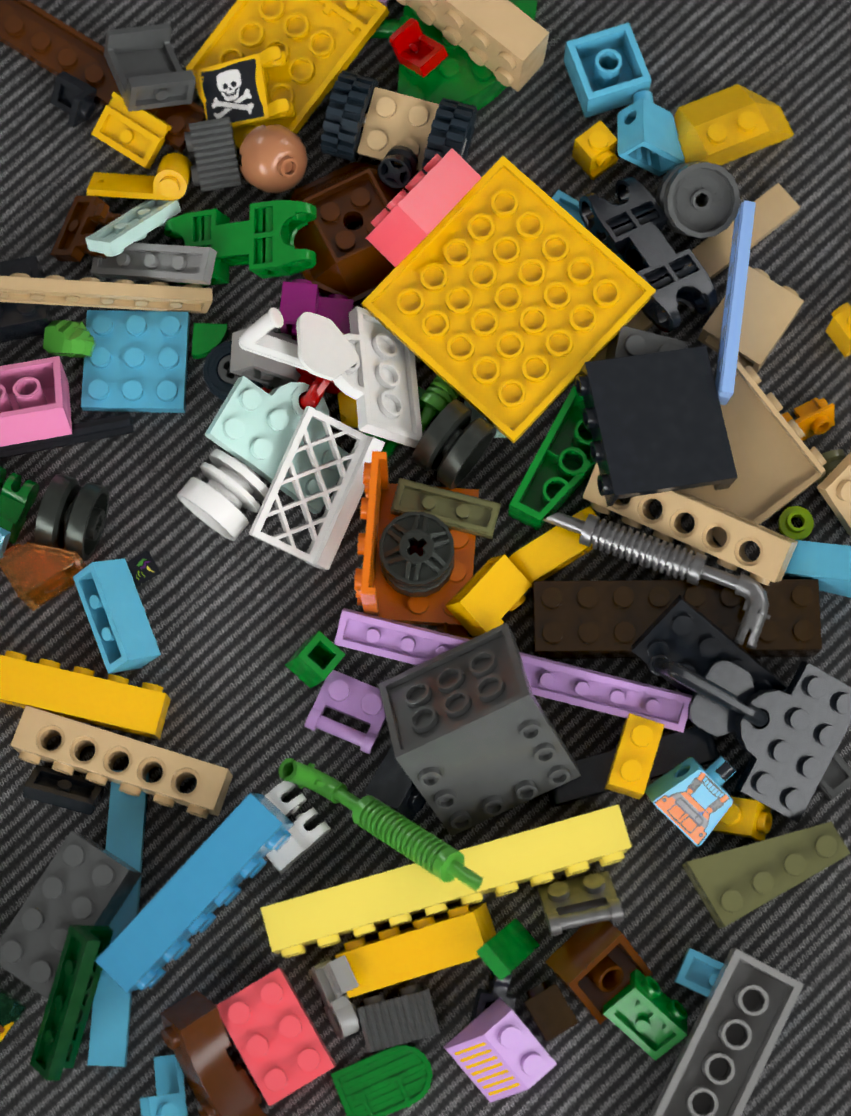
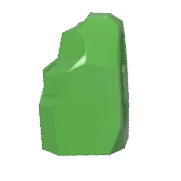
(68, 339)

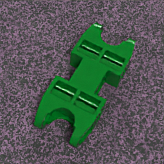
(261, 242)

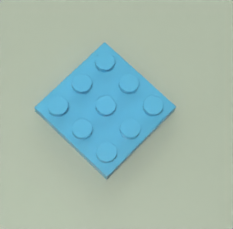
(136, 361)

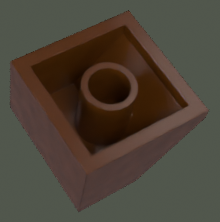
(596, 965)

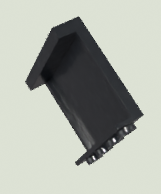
(655, 423)

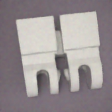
(301, 839)

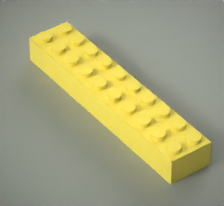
(412, 890)

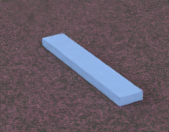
(734, 301)

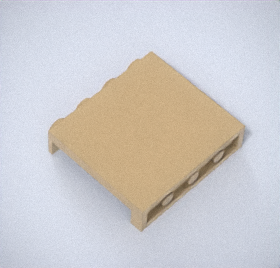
(767, 456)

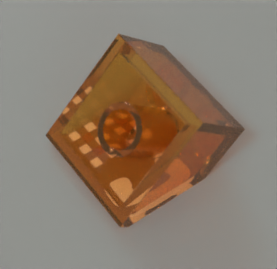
(40, 571)

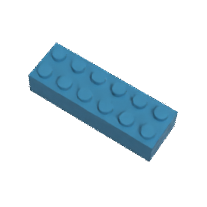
(194, 893)

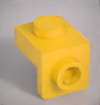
(746, 819)

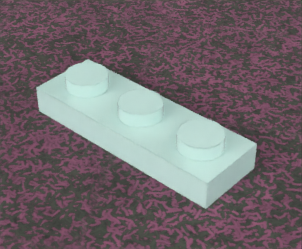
(132, 226)

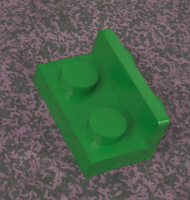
(648, 1015)

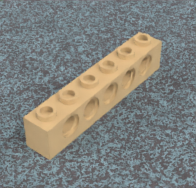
(774, 547)
(39, 726)

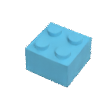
(606, 69)

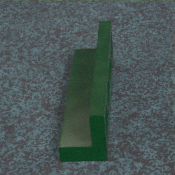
(70, 1000)

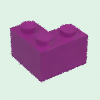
(303, 297)

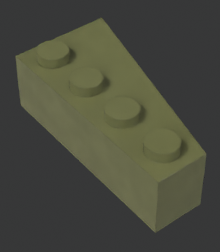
(754, 874)

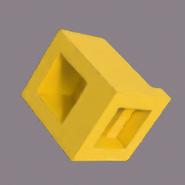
(595, 150)

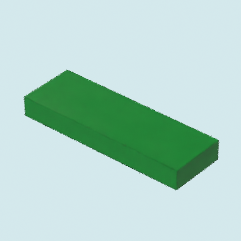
(507, 949)

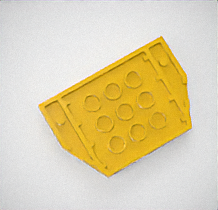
(317, 41)

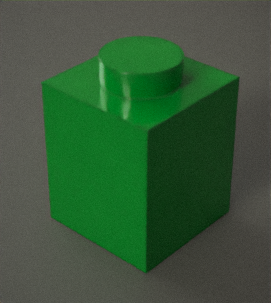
(315, 659)

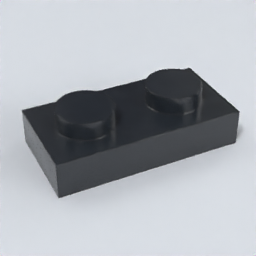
(63, 790)

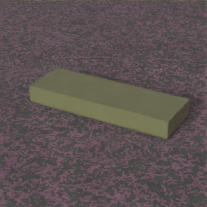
(452, 508)

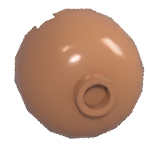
(273, 158)

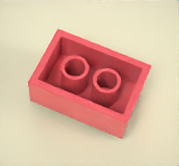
(423, 208)
(275, 1036)

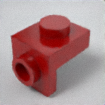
(416, 49)

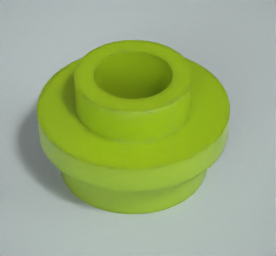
(789, 530)

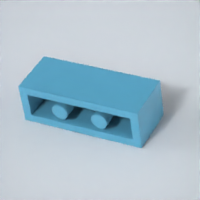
(116, 615)

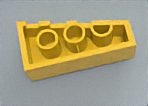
(418, 949)

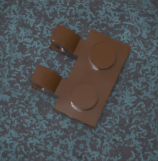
(79, 224)

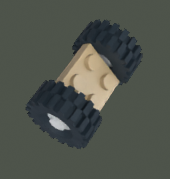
(374, 120)

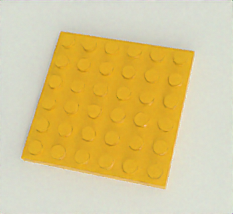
(508, 299)

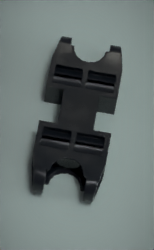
(638, 239)

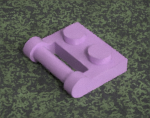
(351, 699)

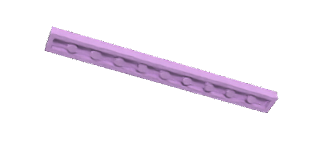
(545, 676)

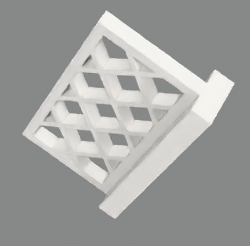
(338, 508)

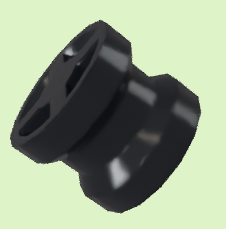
(394, 175)

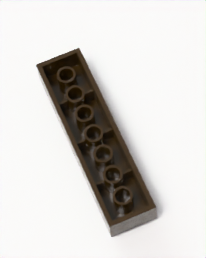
(609, 616)

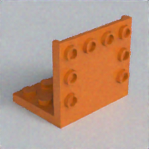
(370, 584)

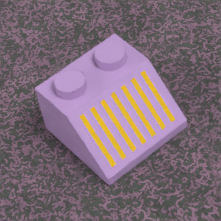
(500, 1053)

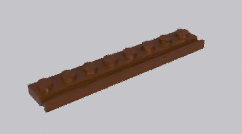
(63, 48)

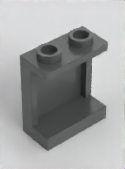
(147, 68)

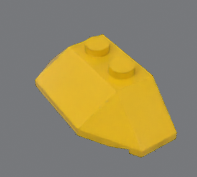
(729, 126)

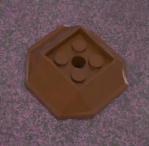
(345, 258)

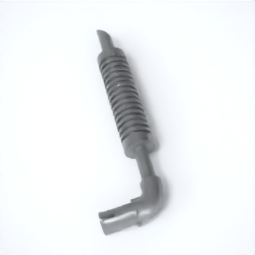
(673, 561)

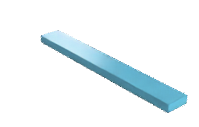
(111, 1003)

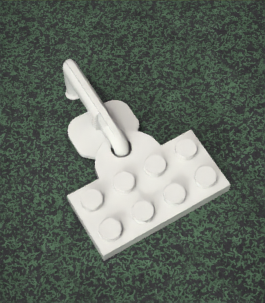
(363, 364)

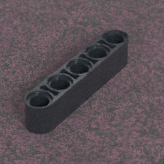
(671, 752)

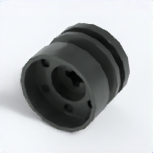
(413, 573)

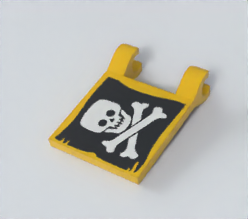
(240, 89)

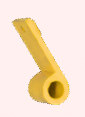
(168, 183)

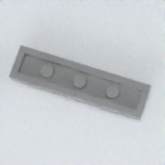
(159, 263)

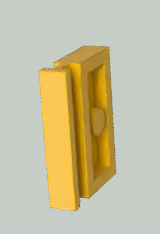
(132, 133)

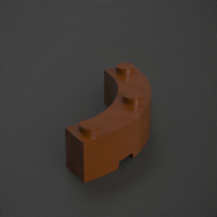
(200, 1046)

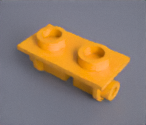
(813, 417)

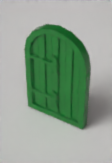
(384, 1082)

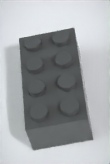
(77, 888)

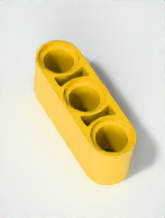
(551, 551)

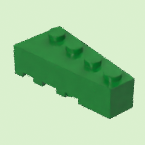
(557, 468)

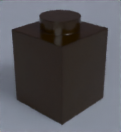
(549, 1010)

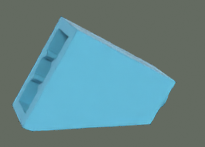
(823, 562)

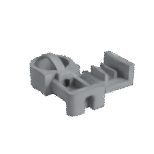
(333, 980)

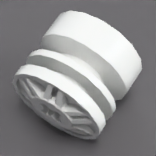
(221, 498)

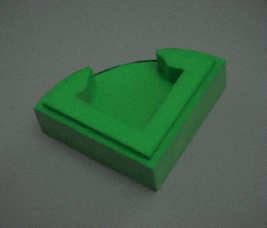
(206, 337)

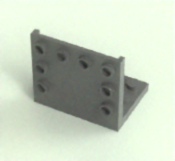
(474, 732)

